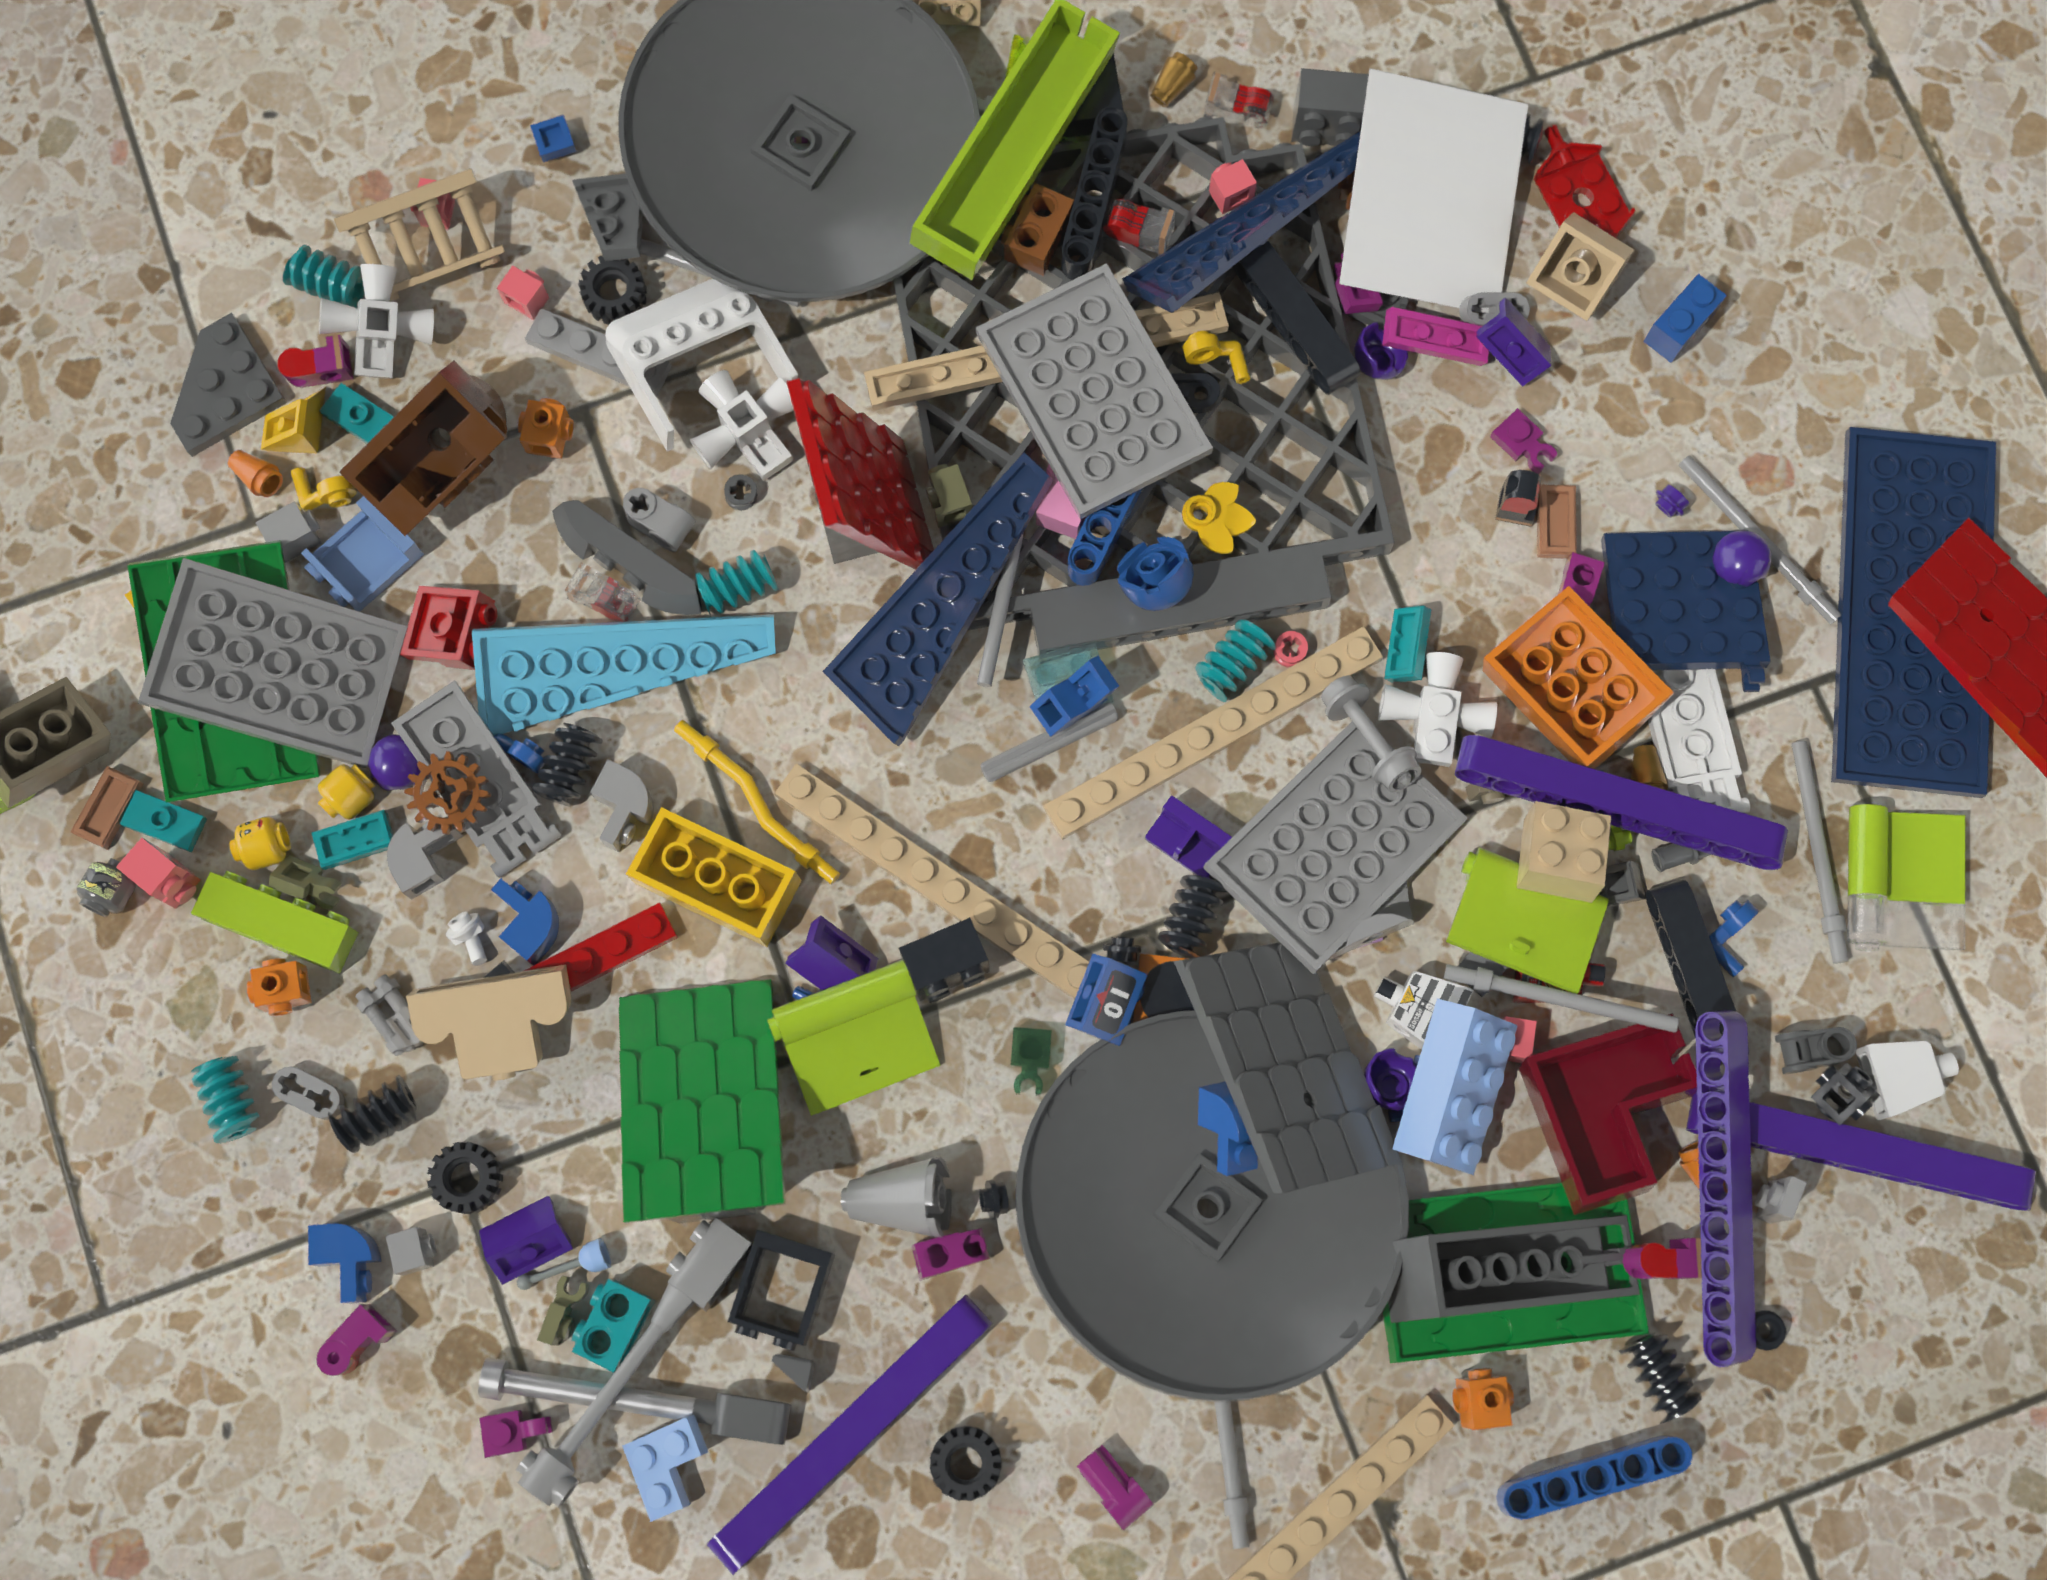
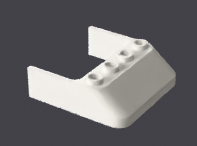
(680, 326)

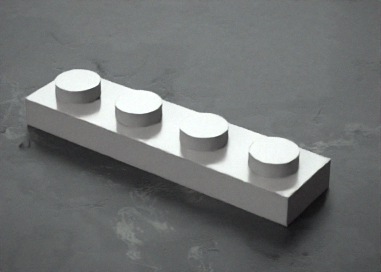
(585, 348)

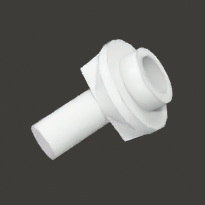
(465, 929)

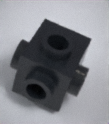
(1834, 1102)

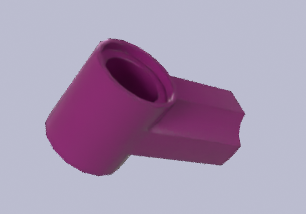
(1119, 1493)

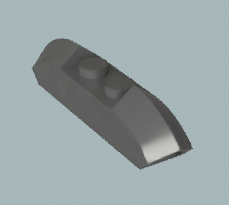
(592, 535)

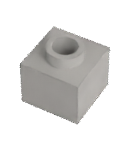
(411, 1250)

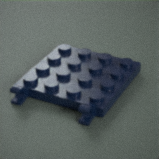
(1677, 607)

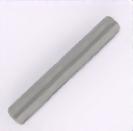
(1044, 744)

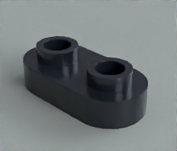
(1198, 382)

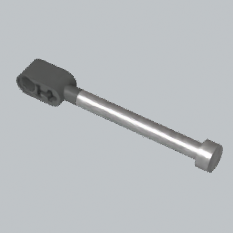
(728, 1415)

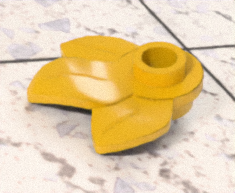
(1223, 517)

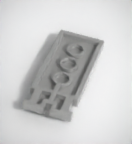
(452, 724)

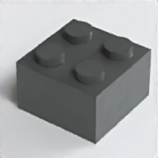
(1328, 106)

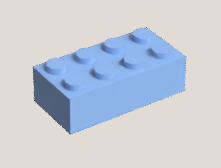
(1455, 1086)

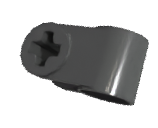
(1808, 1049)

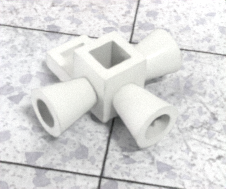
(376, 322)
(745, 424)
(1438, 710)

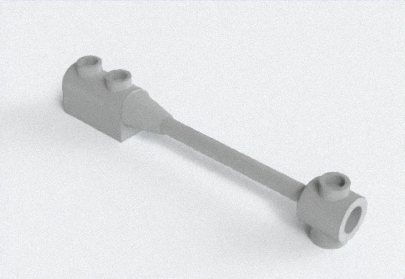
(693, 1280)

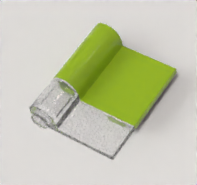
(1905, 879)

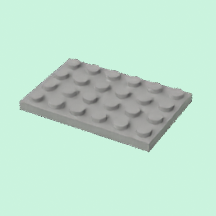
(1094, 391)
(273, 664)
(1332, 848)

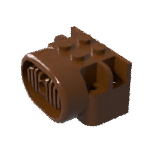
(409, 463)

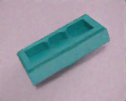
(355, 413)
(1407, 644)
(163, 821)
(353, 839)

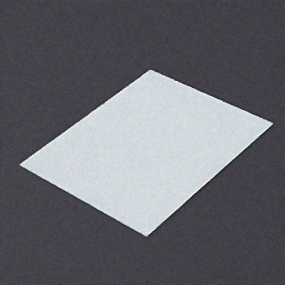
(1432, 191)

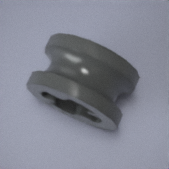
(732, 486)

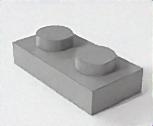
(1779, 1199)

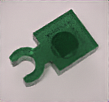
(1030, 1053)

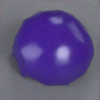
(1378, 360)
(1742, 558)
(392, 763)
(1390, 1079)

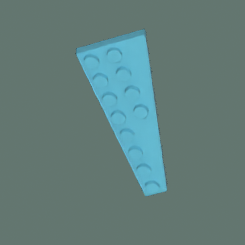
(562, 669)

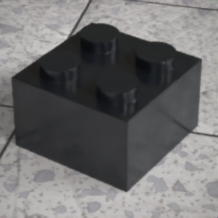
(945, 960)

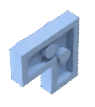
(655, 1464)

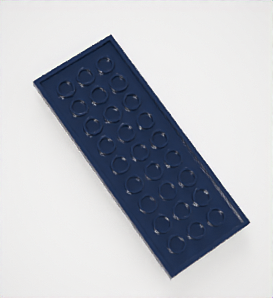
(1895, 704)

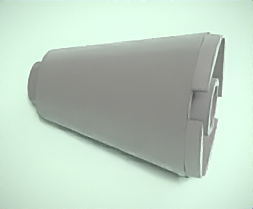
(903, 1198)

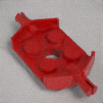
(1580, 170)

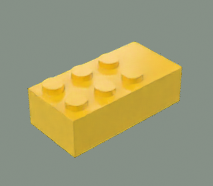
(714, 877)

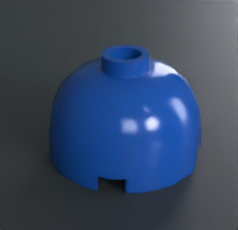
(1156, 574)

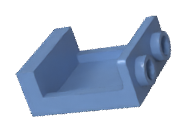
(362, 557)

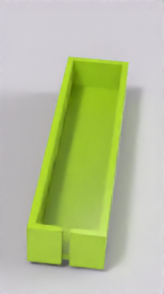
(1013, 139)

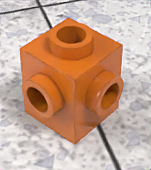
(545, 428)
(279, 986)
(1483, 1400)

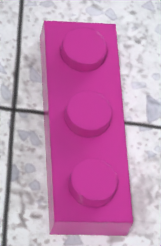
(1433, 336)

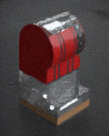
(1238, 103)
(1140, 225)
(601, 594)

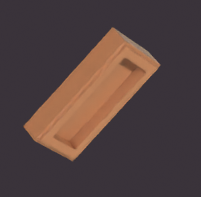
(1556, 521)
(106, 808)

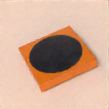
(1163, 988)

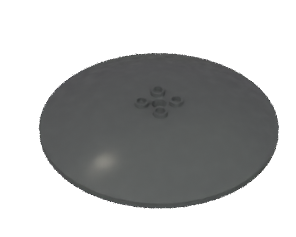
(728, 91)
(1153, 1285)

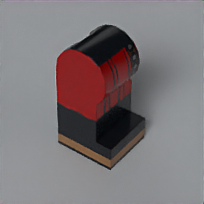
(1519, 498)

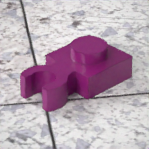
(1520, 437)

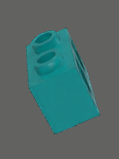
(622, 1330)

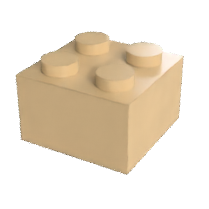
(1580, 266)
(1564, 852)

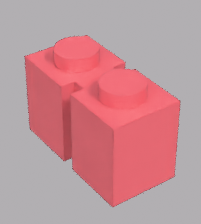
(159, 874)

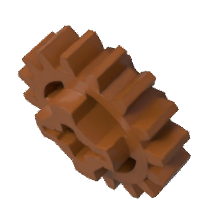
(431, 798)

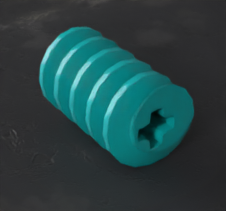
(324, 277)
(735, 582)
(1232, 657)
(224, 1099)

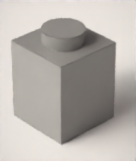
(293, 528)

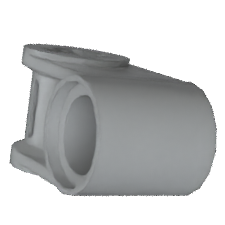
(662, 521)

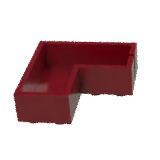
(1587, 1103)

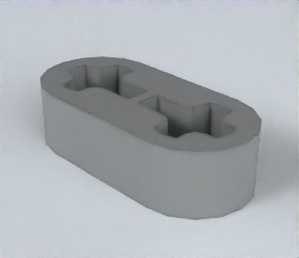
(1491, 301)
(304, 1100)

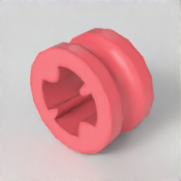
(1292, 636)

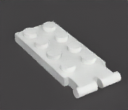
(1697, 740)

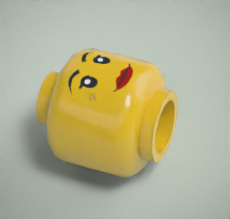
(260, 843)

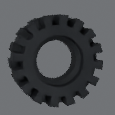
(607, 271)
(442, 1171)
(945, 1478)

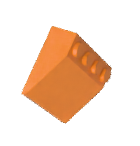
(1576, 680)

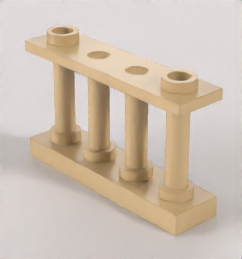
(425, 199)

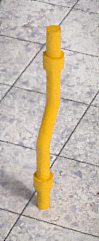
(804, 853)

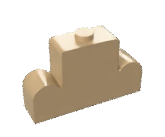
(492, 1018)

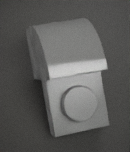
(629, 799)
(411, 857)

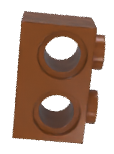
(1044, 231)

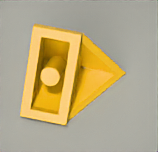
(295, 426)

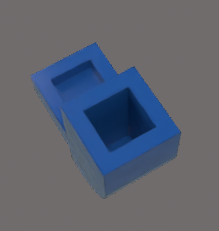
(1074, 697)
(534, 927)
(1220, 1115)
(351, 1250)

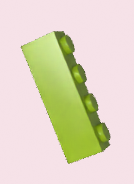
(275, 922)

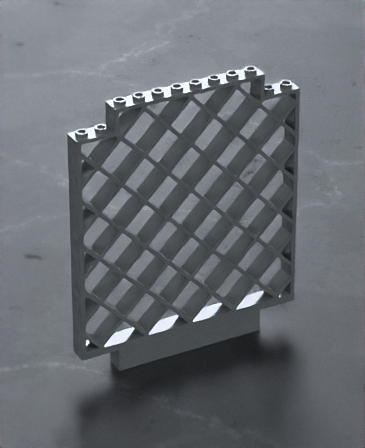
(1224, 590)

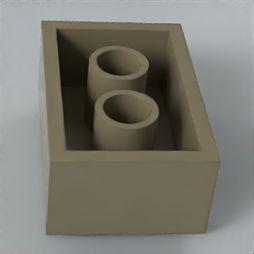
(47, 740)

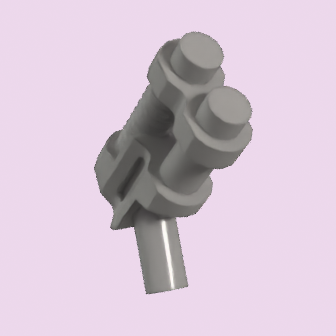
(396, 1029)

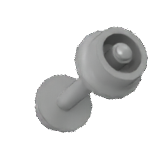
(1397, 767)

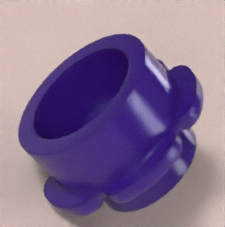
(1671, 501)

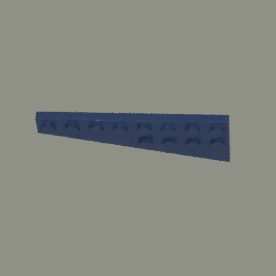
(1206, 255)
(913, 636)

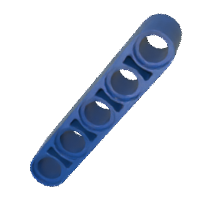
(1096, 548)
(1613, 1477)

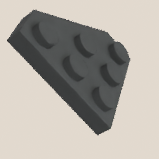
(222, 387)

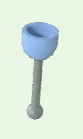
(592, 1257)

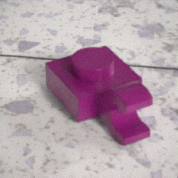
(1356, 299)
(508, 1432)

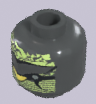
(105, 888)

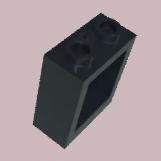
(751, 1327)

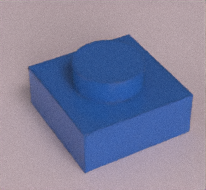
(553, 138)

